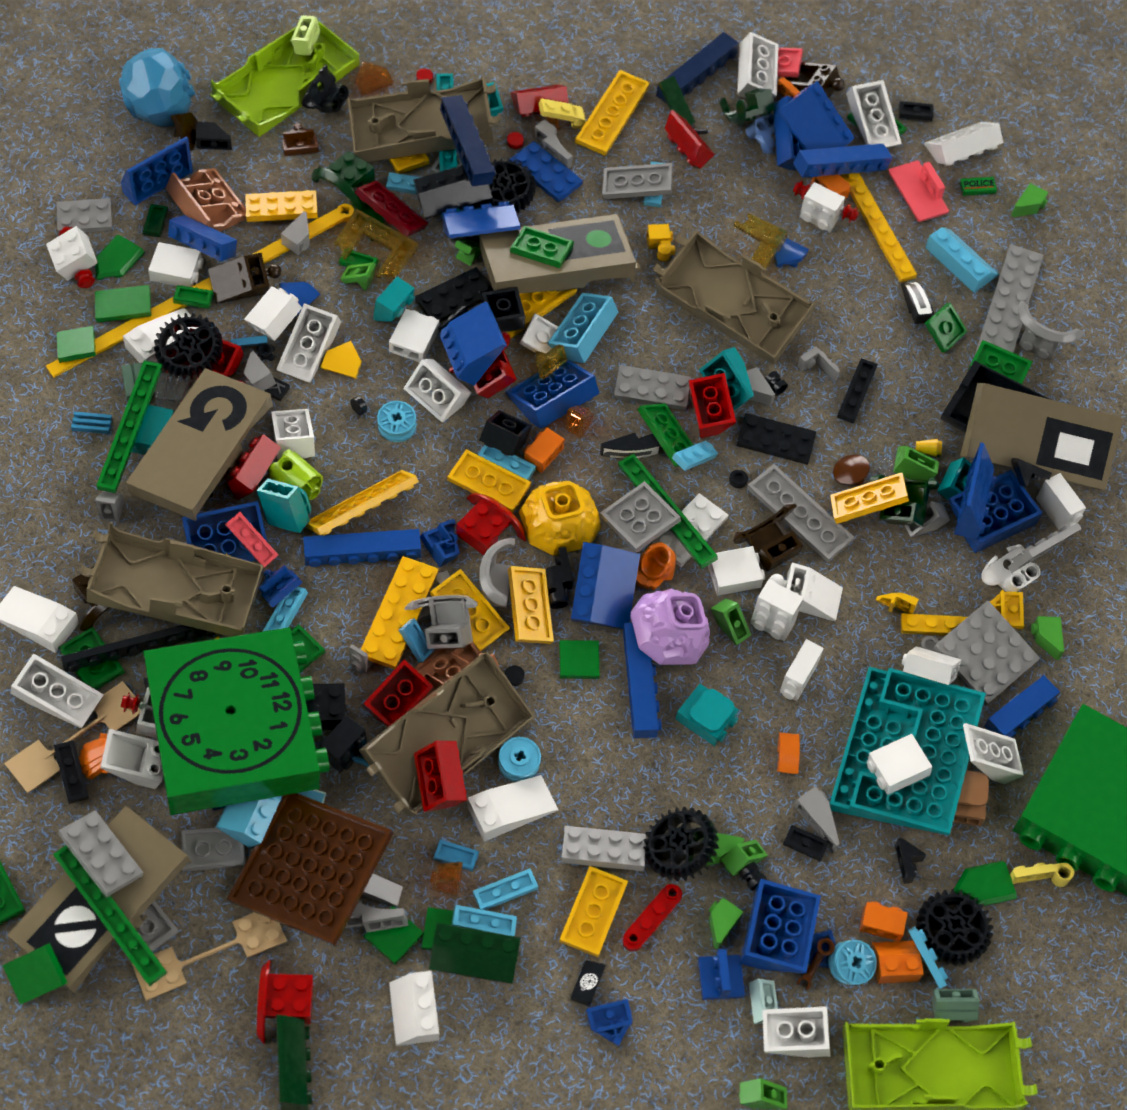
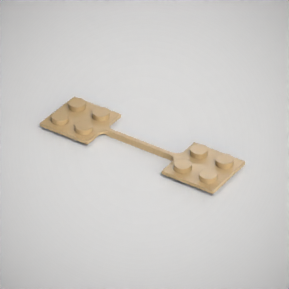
(37, 764)
(253, 932)

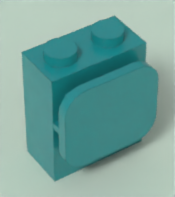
(152, 425)
(284, 505)
(708, 714)

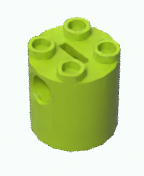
(296, 471)

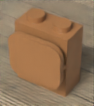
(972, 799)

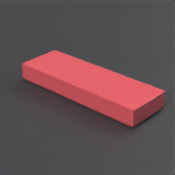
(251, 539)

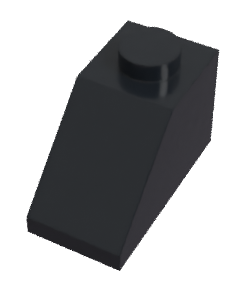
(212, 136)

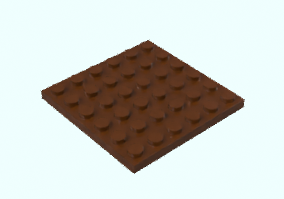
(311, 867)

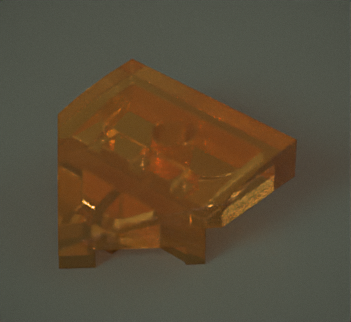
(372, 78)

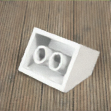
(437, 389)
(414, 1009)

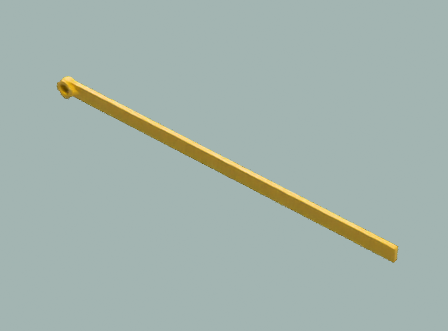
(268, 253)

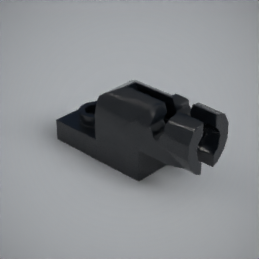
(559, 580)

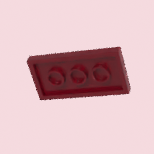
(391, 208)

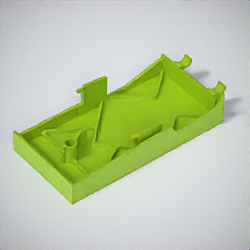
(277, 79)
(934, 1066)

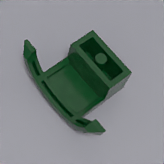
(758, 101)
(347, 173)
(914, 510)

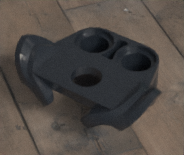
(330, 97)

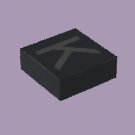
(278, 390)

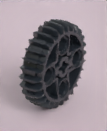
(512, 174)
(188, 354)
(683, 847)
(961, 921)

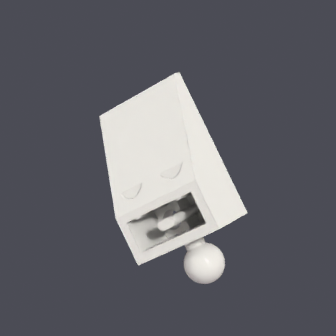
(819, 592)
(133, 758)

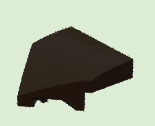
(185, 127)

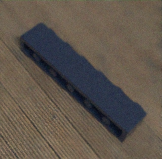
(703, 64)
(467, 140)

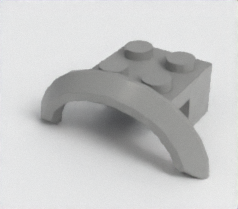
(1040, 338)
(494, 576)
(449, 620)

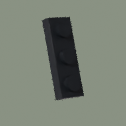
(71, 772)

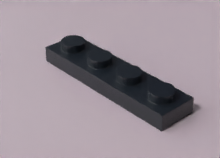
(857, 390)

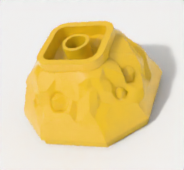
(560, 517)

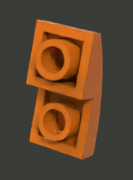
(788, 753)

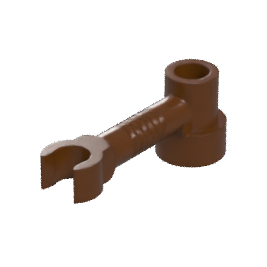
(816, 961)

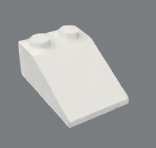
(294, 432)
(797, 1032)

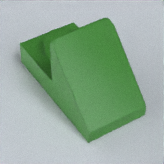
(468, 250)
(359, 273)

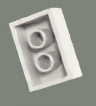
(776, 610)

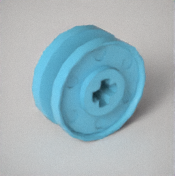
(396, 421)
(519, 748)
(860, 970)

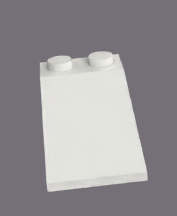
(874, 113)
(141, 339)
(308, 343)
(38, 618)
(55, 692)
(993, 754)
(510, 806)

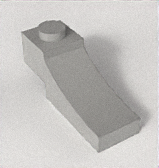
(546, 134)
(377, 919)

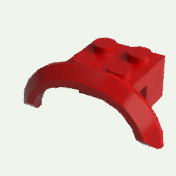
(497, 376)
(486, 522)
(283, 995)

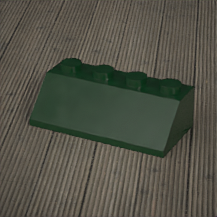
(474, 953)
(293, 1063)

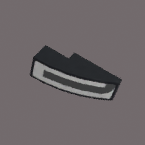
(917, 302)
(629, 444)

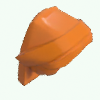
(655, 566)
(91, 757)

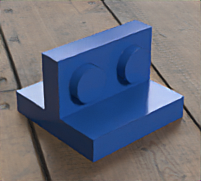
(721, 976)

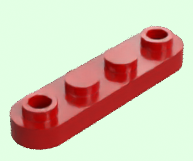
(652, 917)

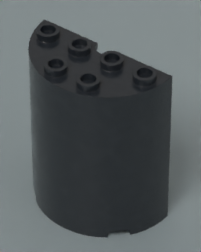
(960, 405)

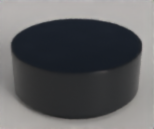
(358, 405)
(738, 479)
(515, 675)

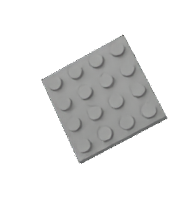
(988, 650)

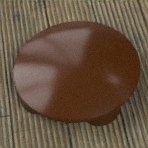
(851, 470)

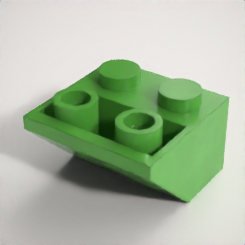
(915, 464)

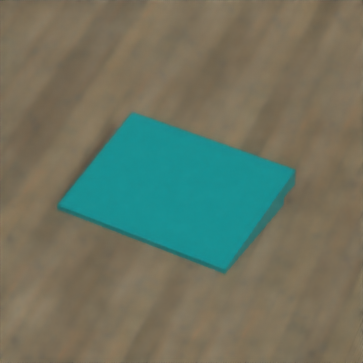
(893, 708)

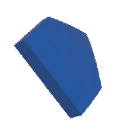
(790, 254)
(302, 290)
(278, 585)
(610, 1020)

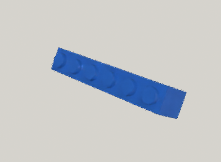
(842, 160)
(362, 547)
(641, 687)

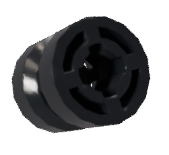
(776, 384)
(751, 875)

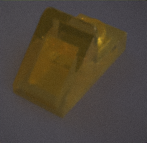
(550, 361)

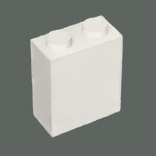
(175, 265)
(273, 312)
(414, 335)
(1060, 502)
(736, 571)
(931, 665)
(801, 670)
(899, 764)

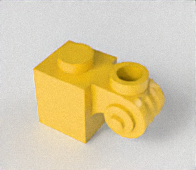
(660, 238)

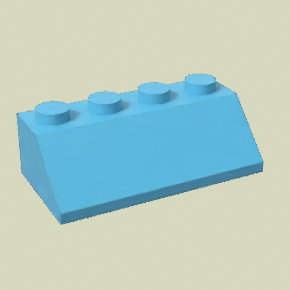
(960, 259)
(584, 326)
(248, 820)

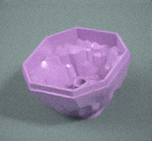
(671, 627)

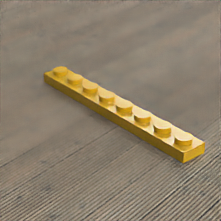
(880, 228)

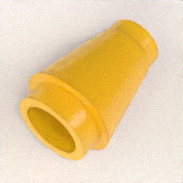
(929, 447)

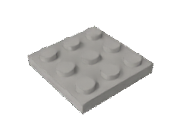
(640, 516)

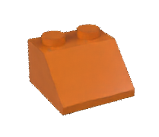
(897, 962)

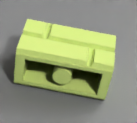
(305, 35)

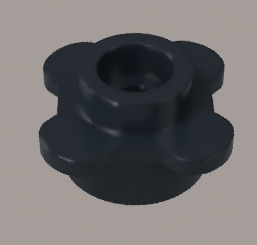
(265, 347)

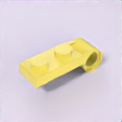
(563, 111)
(1042, 871)

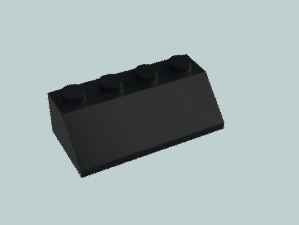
(448, 190)

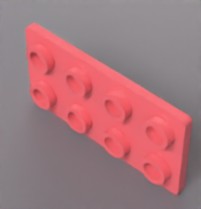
(920, 189)

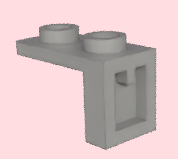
(818, 357)
(359, 659)

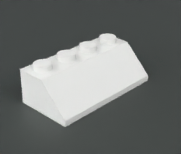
(757, 65)
(965, 142)

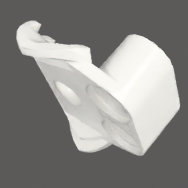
(996, 574)

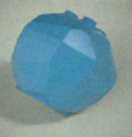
(156, 86)

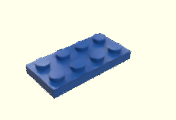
(548, 171)

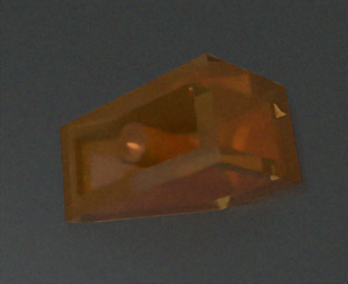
(578, 420)
(447, 878)

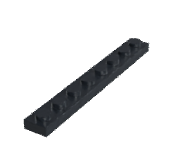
(130, 647)

